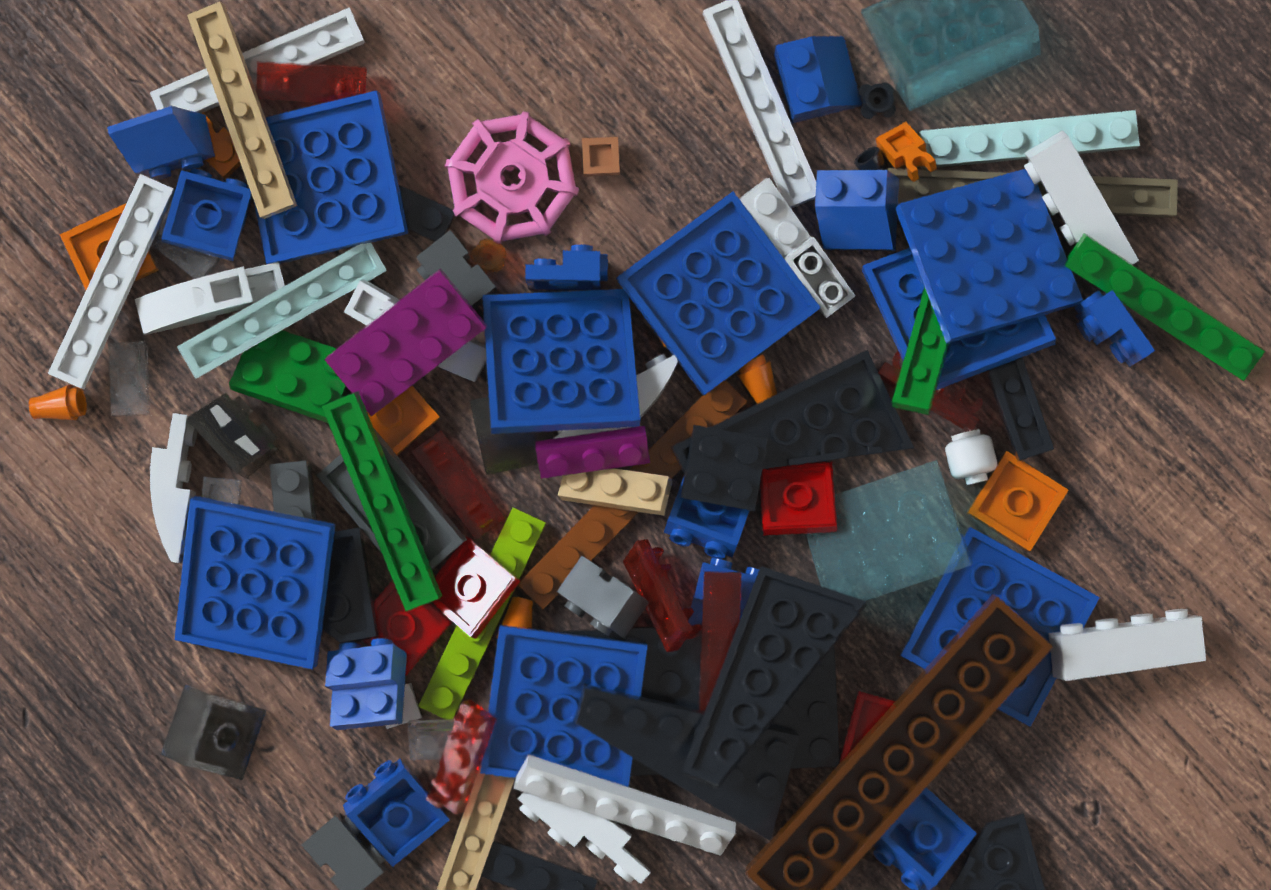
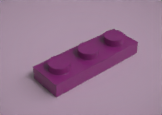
(592, 452)

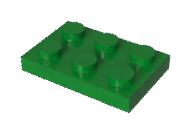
(289, 374)

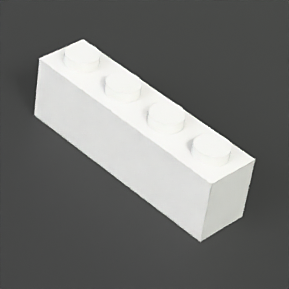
(1075, 195)
(1127, 646)

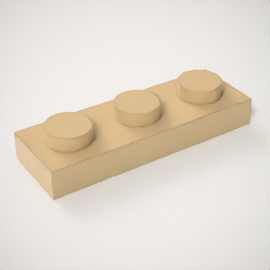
(618, 490)

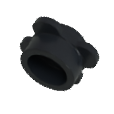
(884, 93)

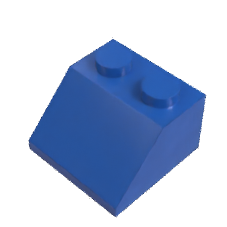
(816, 77)
(164, 141)
(857, 209)

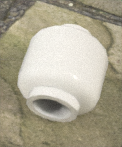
(971, 456)

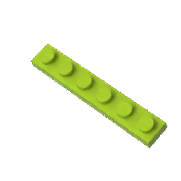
(464, 652)

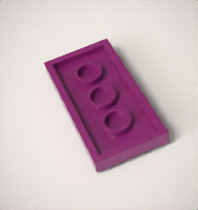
(406, 342)

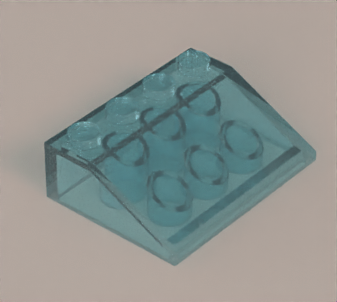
(949, 43)
(891, 535)

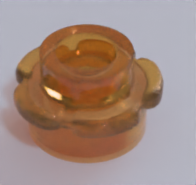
(496, 250)

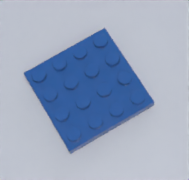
(340, 179)
(988, 255)
(718, 293)
(898, 294)
(560, 361)
(254, 582)
(1026, 587)
(538, 694)

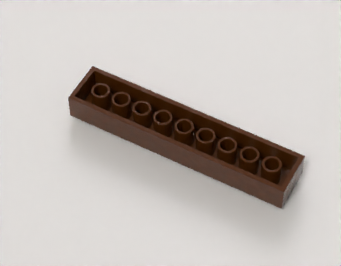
(901, 752)

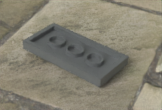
(434, 528)

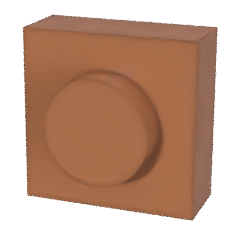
(600, 156)

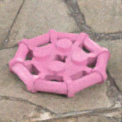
(513, 198)

